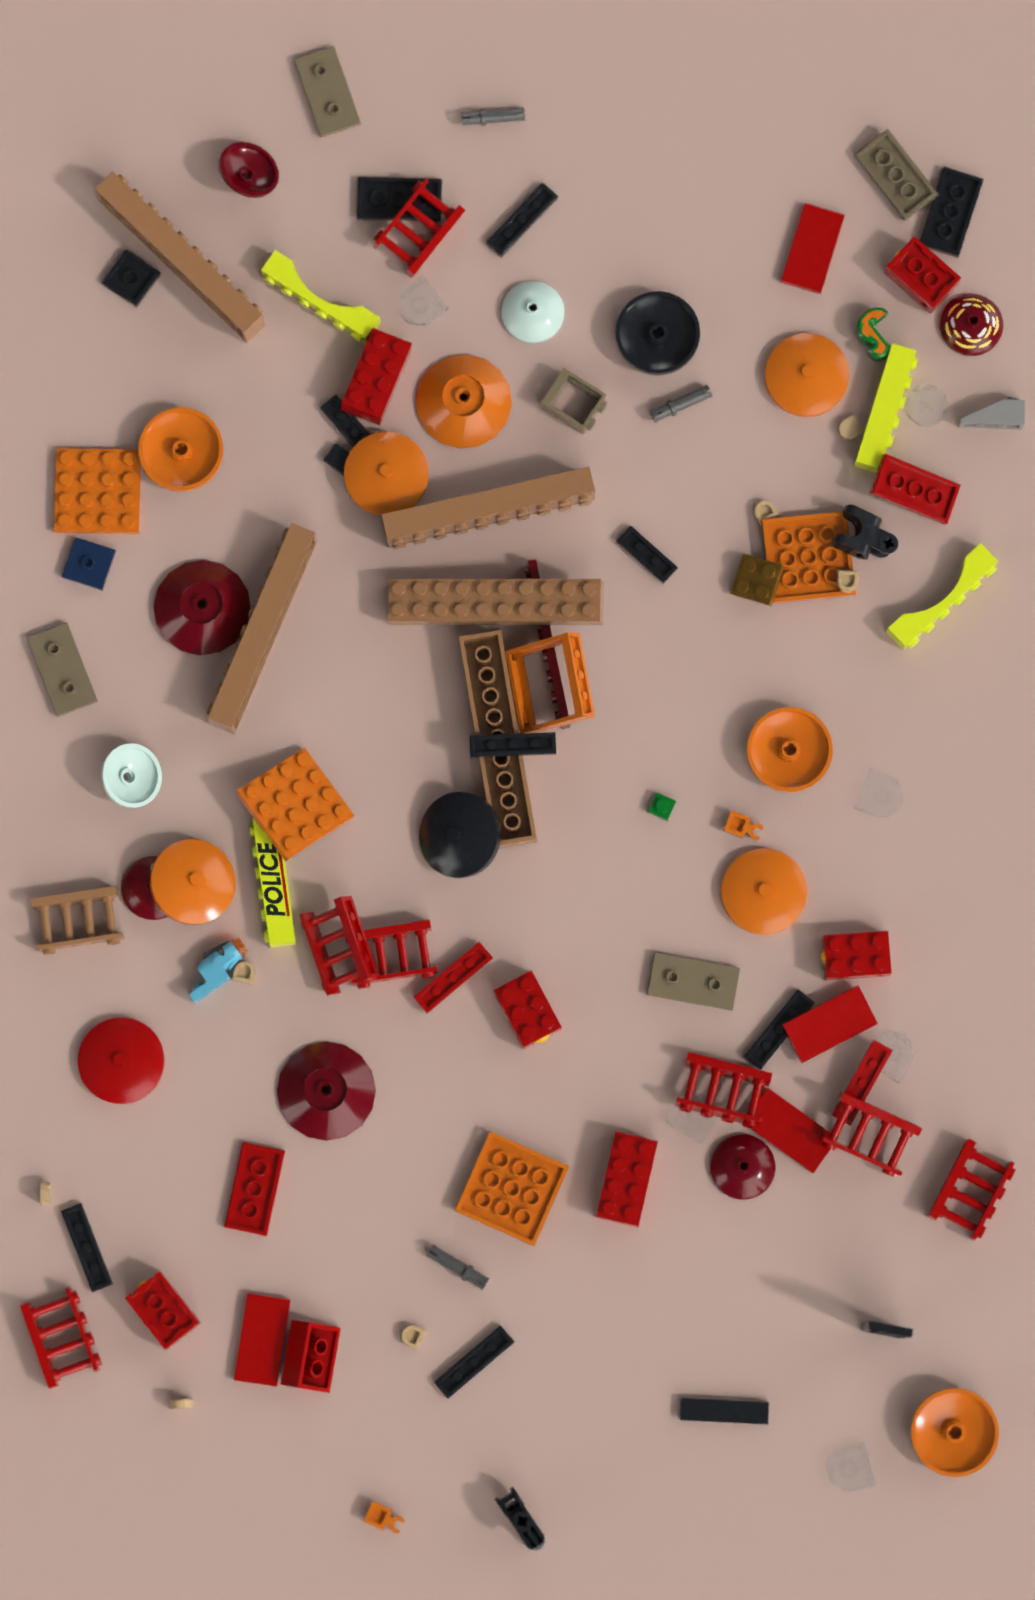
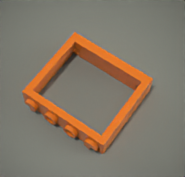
(577, 678)

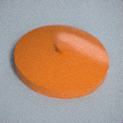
(806, 375)
(181, 449)
(386, 473)
(789, 749)
(192, 882)
(764, 891)
(954, 1432)

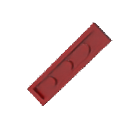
(453, 977)
(865, 1076)

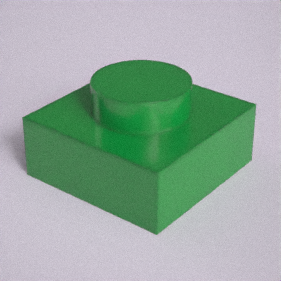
(662, 806)

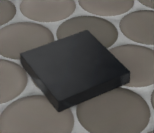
(131, 278)

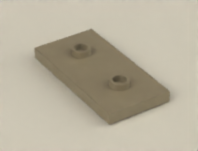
(327, 91)
(896, 174)
(62, 669)
(693, 981)

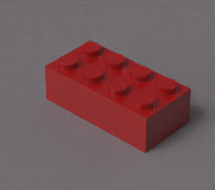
(376, 376)
(626, 1179)

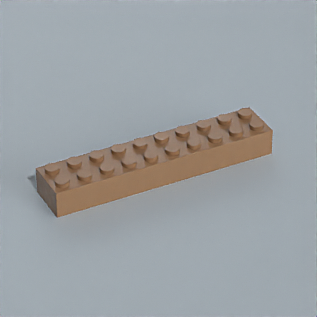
(180, 257)
(489, 507)
(495, 601)
(262, 628)
(495, 714)

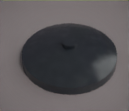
(657, 333)
(460, 835)

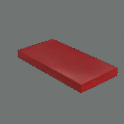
(812, 248)
(915, 489)
(829, 1024)
(791, 1131)
(254, 1189)
(262, 1340)

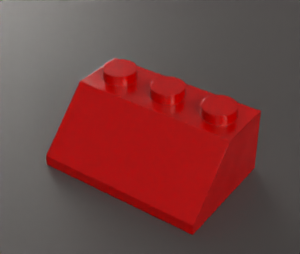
(310, 1356)

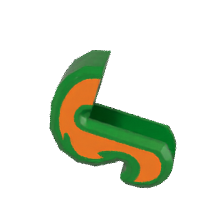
(869, 336)

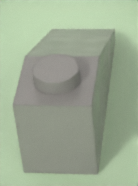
(1001, 415)

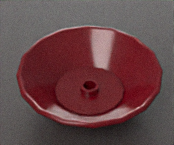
(206, 628)
(328, 1114)

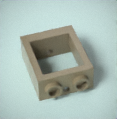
(551, 396)

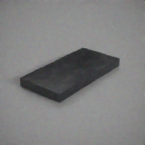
(387, 196)
(951, 212)
(886, 1330)

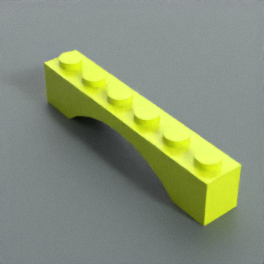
(356, 320)
(911, 625)

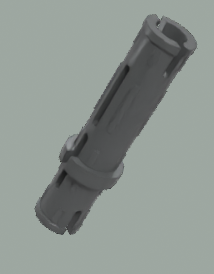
(493, 116)
(680, 403)
(458, 1267)

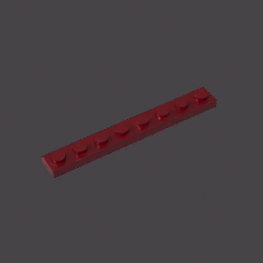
(549, 656)

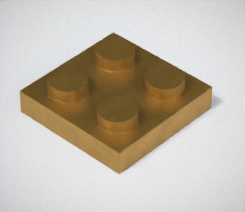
(757, 579)

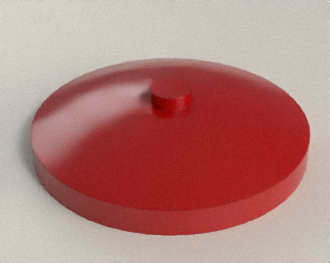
(121, 1060)

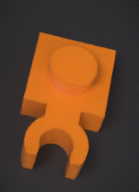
(739, 825)
(380, 1517)

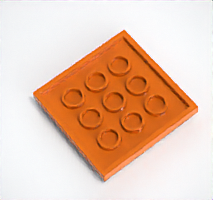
(97, 491)
(807, 555)
(295, 804)
(512, 1188)

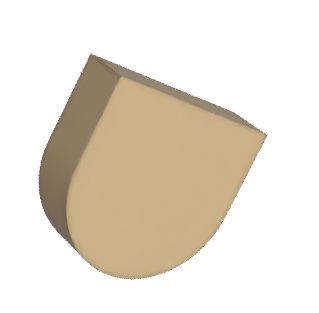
(850, 429)
(765, 510)
(847, 580)
(244, 972)
(45, 1193)
(412, 1336)
(181, 1403)

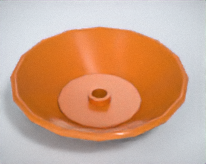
(468, 421)

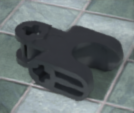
(867, 537)
(529, 1531)

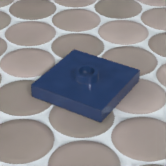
(88, 564)

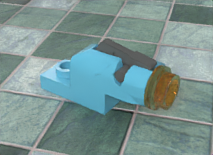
(214, 965)

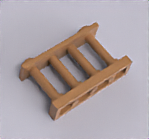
(64, 903)

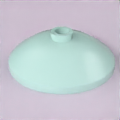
(532, 325)
(142, 772)

